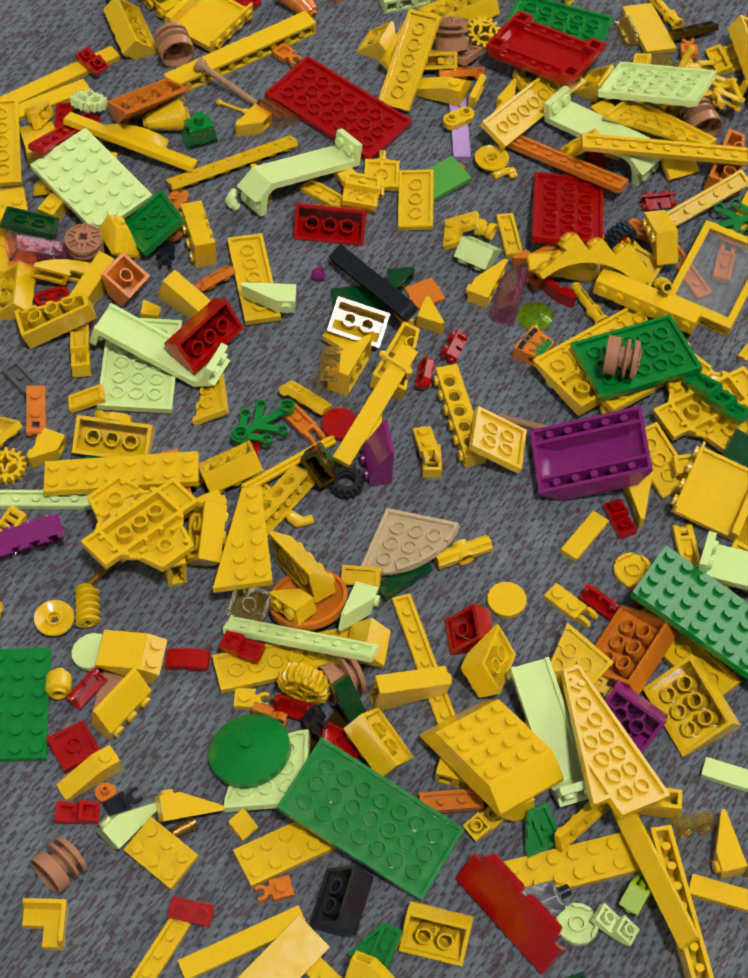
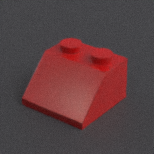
(467, 628)

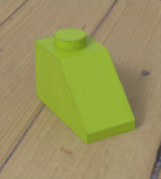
(636, 895)

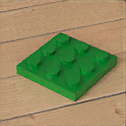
(154, 222)

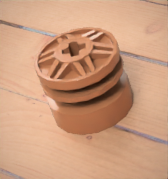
(452, 37)
(174, 44)
(702, 117)
(83, 242)
(622, 357)
(341, 667)
(62, 860)

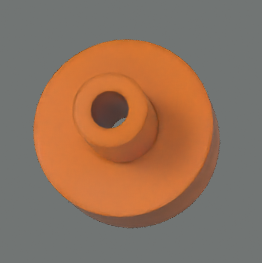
(104, 791)

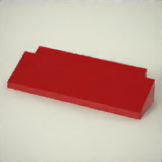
(517, 915)

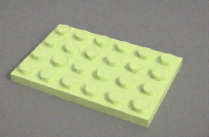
(657, 84)
(90, 179)
(135, 383)

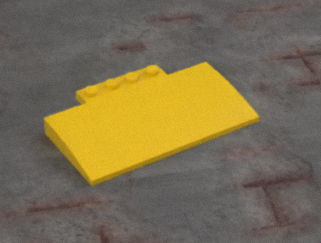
(566, 374)

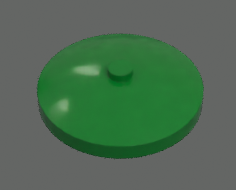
(249, 750)

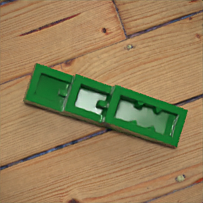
(713, 394)

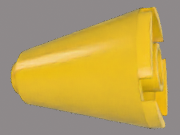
(167, 117)

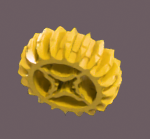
(304, 683)

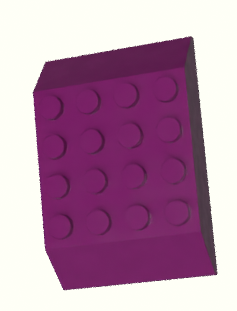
(591, 454)

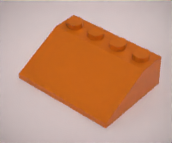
(144, 100)
(635, 645)

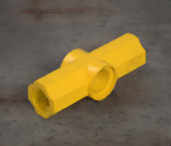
(463, 552)

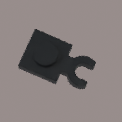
(166, 253)
(314, 719)
(121, 802)

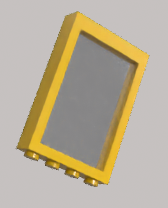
(715, 277)

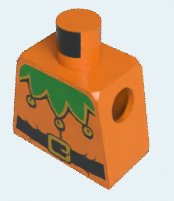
(532, 345)

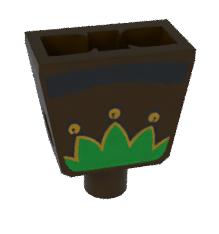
(317, 461)

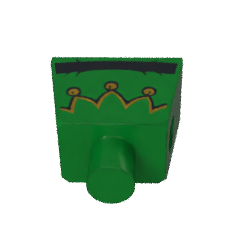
(199, 131)

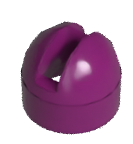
(318, 274)

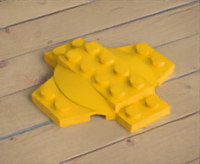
(691, 416)
(140, 523)

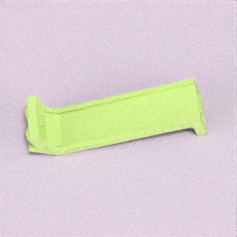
(577, 119)
(266, 177)
(148, 344)
(724, 563)
(550, 721)

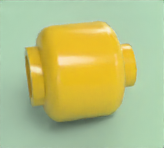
(58, 683)

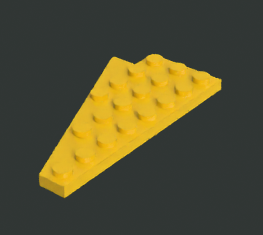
(608, 756)

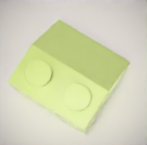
(477, 253)

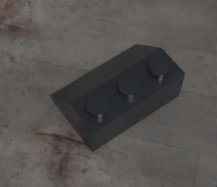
(341, 900)

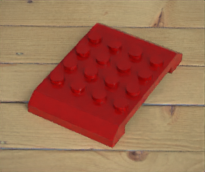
(543, 49)

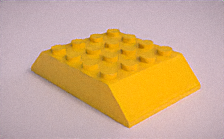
(495, 754)

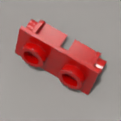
(651, 200)
(449, 350)
(599, 601)
(86, 688)
(287, 705)
(191, 911)

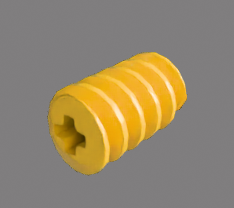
(87, 606)

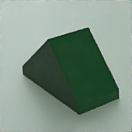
(400, 277)

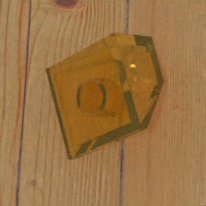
(250, 603)

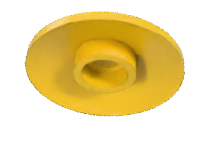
(491, 157)
(54, 610)

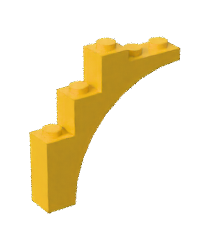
(597, 251)

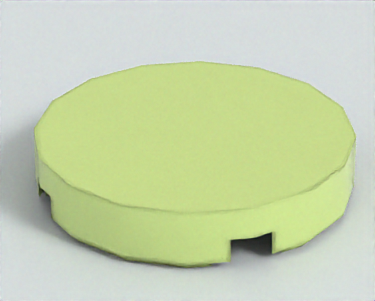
(86, 650)
(572, 924)

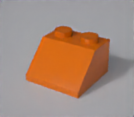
(123, 279)

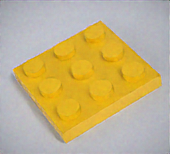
(497, 439)

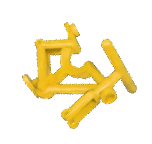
(725, 87)

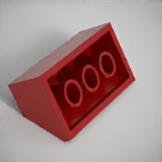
(330, 223)
(202, 335)

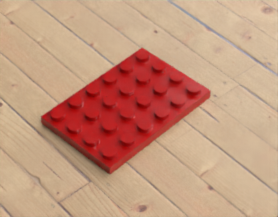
(566, 205)

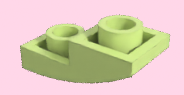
(616, 927)

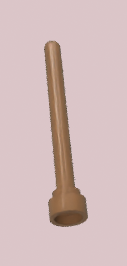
(202, 66)

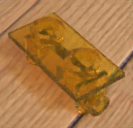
(628, 30)
(702, 823)

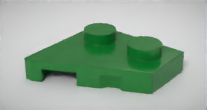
(539, 830)
(380, 944)

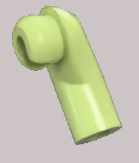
(231, 200)

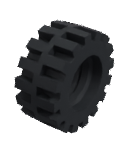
(347, 491)

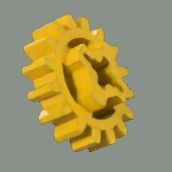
(483, 30)
(15, 466)

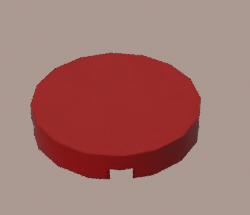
(337, 422)

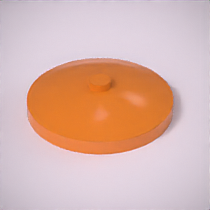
(327, 609)

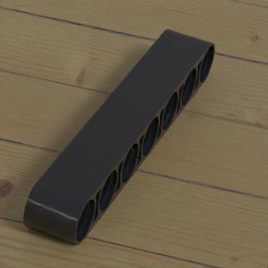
(373, 283)

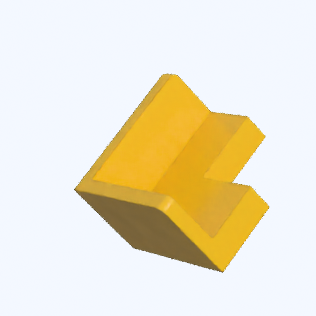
(50, 916)

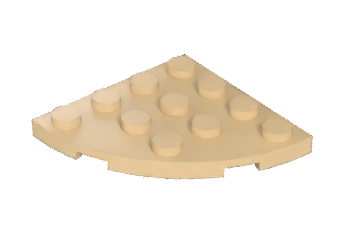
(408, 541)

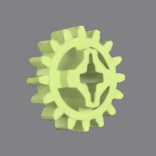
(88, 101)

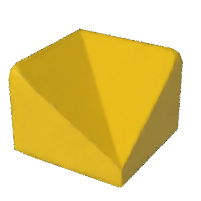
(150, 310)

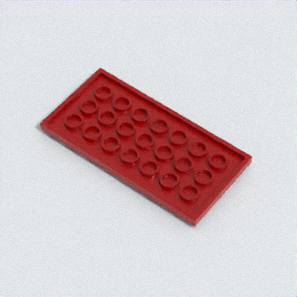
(334, 103)

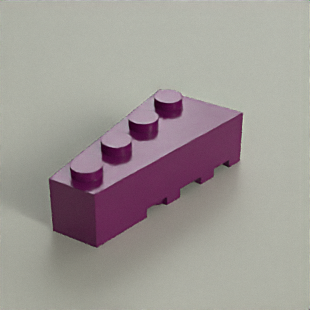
(31, 535)

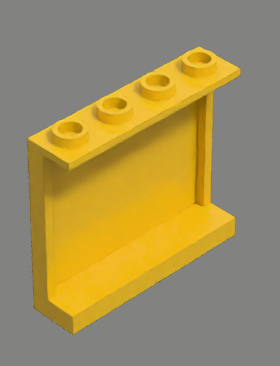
(210, 21)
(713, 493)

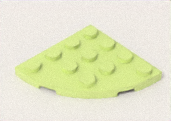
(270, 794)

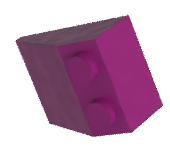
(378, 457)

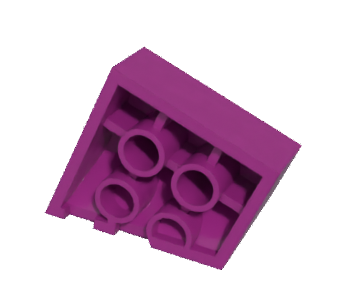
(635, 714)

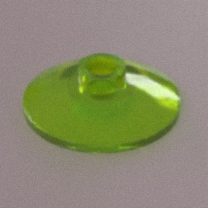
(528, 318)

